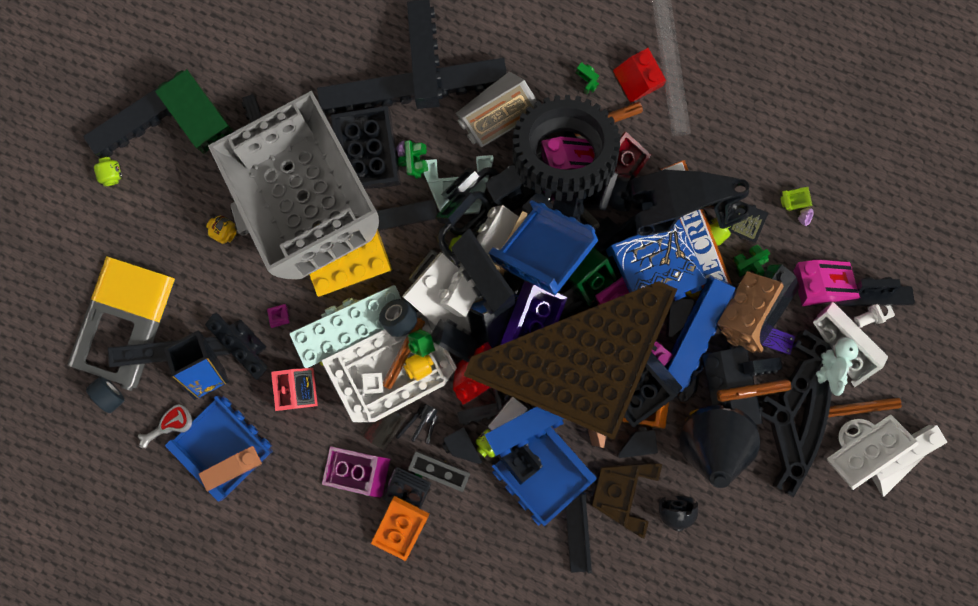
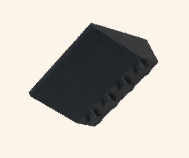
(369, 145)
(652, 391)

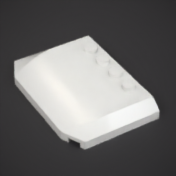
(376, 356)

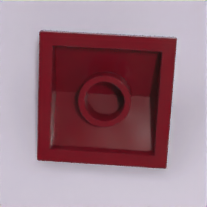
(629, 153)

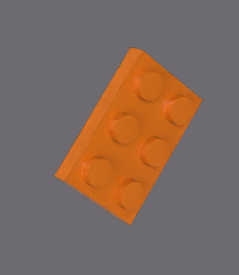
(400, 528)

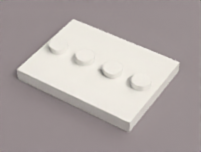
(427, 292)

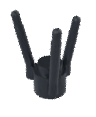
(426, 414)

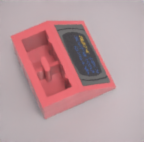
(294, 389)

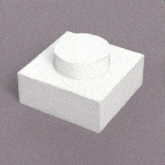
(372, 383)

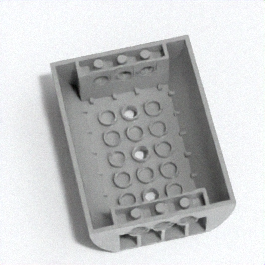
(269, 196)

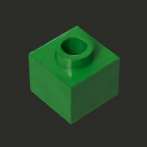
(421, 343)

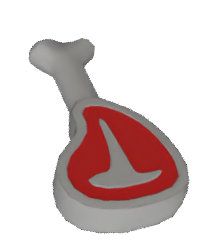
(175, 419)

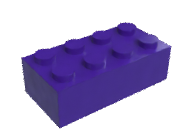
(533, 311)

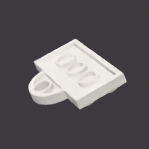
(869, 449)

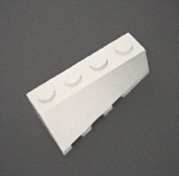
(834, 325)
(928, 440)

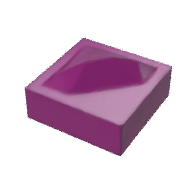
(278, 316)

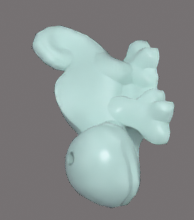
(836, 368)

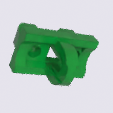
(412, 159)
(753, 264)

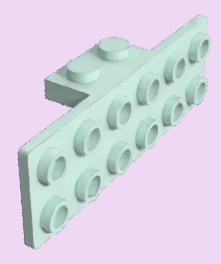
(341, 327)

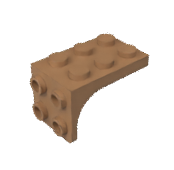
(748, 310)

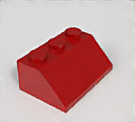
(464, 387)

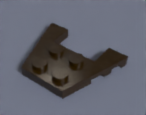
(616, 493)

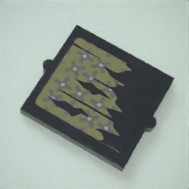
(752, 226)

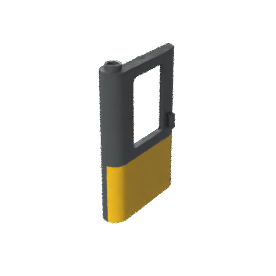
(128, 294)

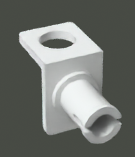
(873, 315)

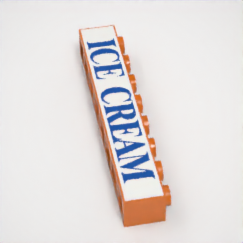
(702, 239)

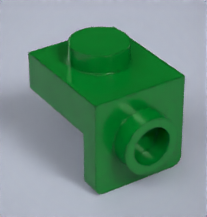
(589, 75)

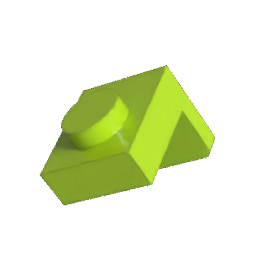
(796, 199)

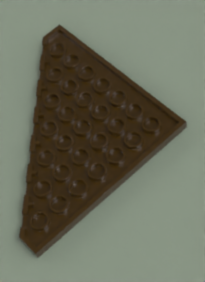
(583, 363)

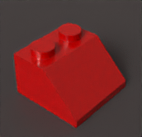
(639, 75)

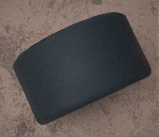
(398, 317)
(105, 394)

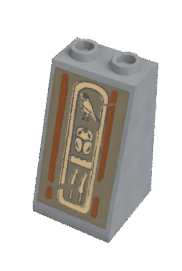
(496, 109)

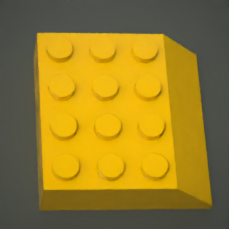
(352, 268)

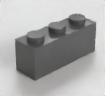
(439, 471)

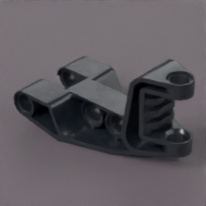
(683, 192)

